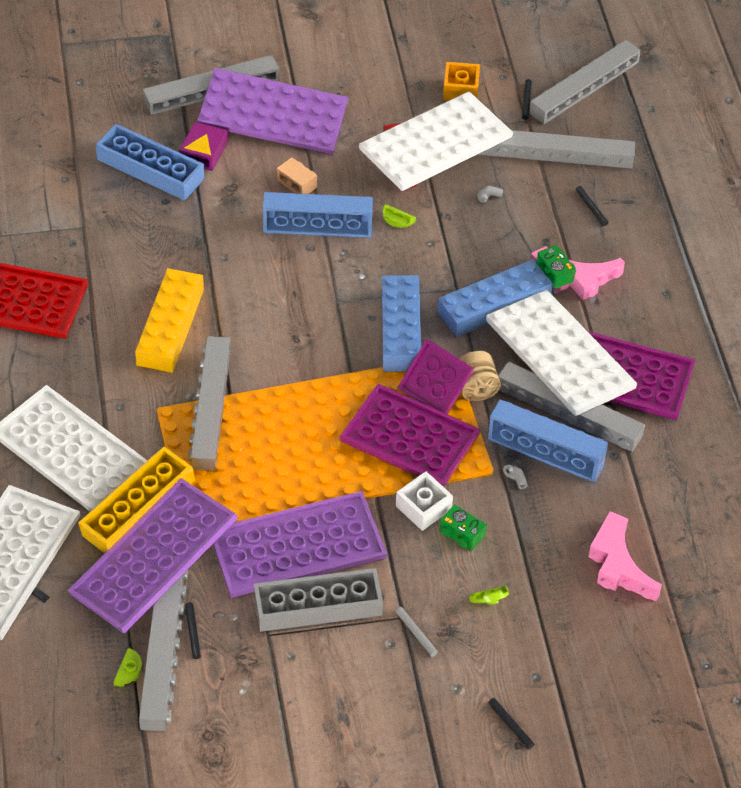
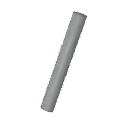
(416, 631)

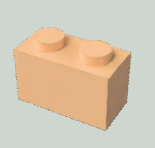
(296, 177)

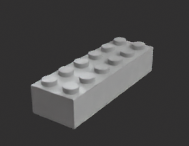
(318, 599)

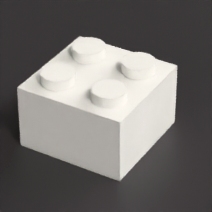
(424, 500)

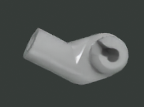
(487, 192)
(516, 474)

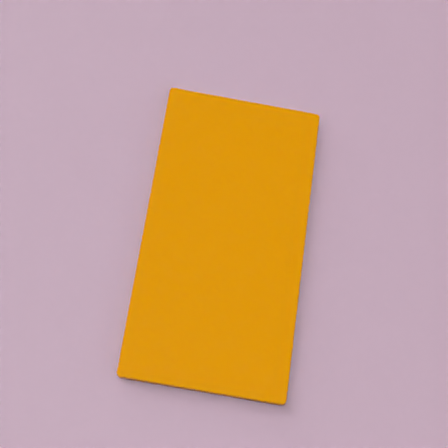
(286, 447)

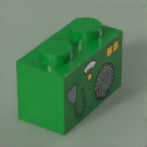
(556, 266)
(462, 527)

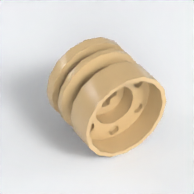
(484, 379)

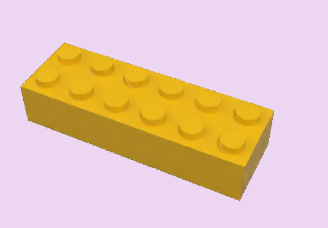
(169, 320)
(133, 499)

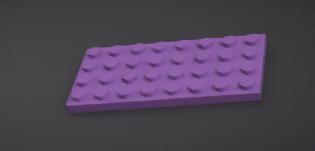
(273, 111)
(299, 543)
(152, 555)

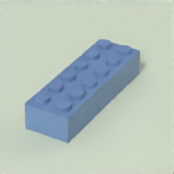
(150, 161)
(317, 214)
(468, 307)
(400, 321)
(547, 440)

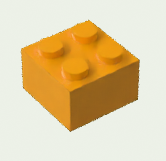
(460, 79)

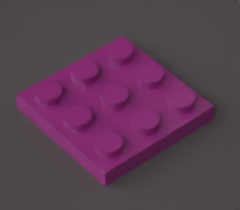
(435, 377)

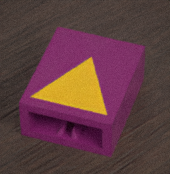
(205, 144)

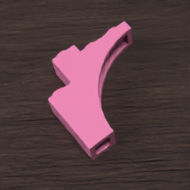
(590, 275)
(617, 566)

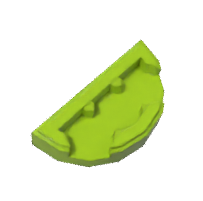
(397, 217)
(489, 596)
(129, 670)

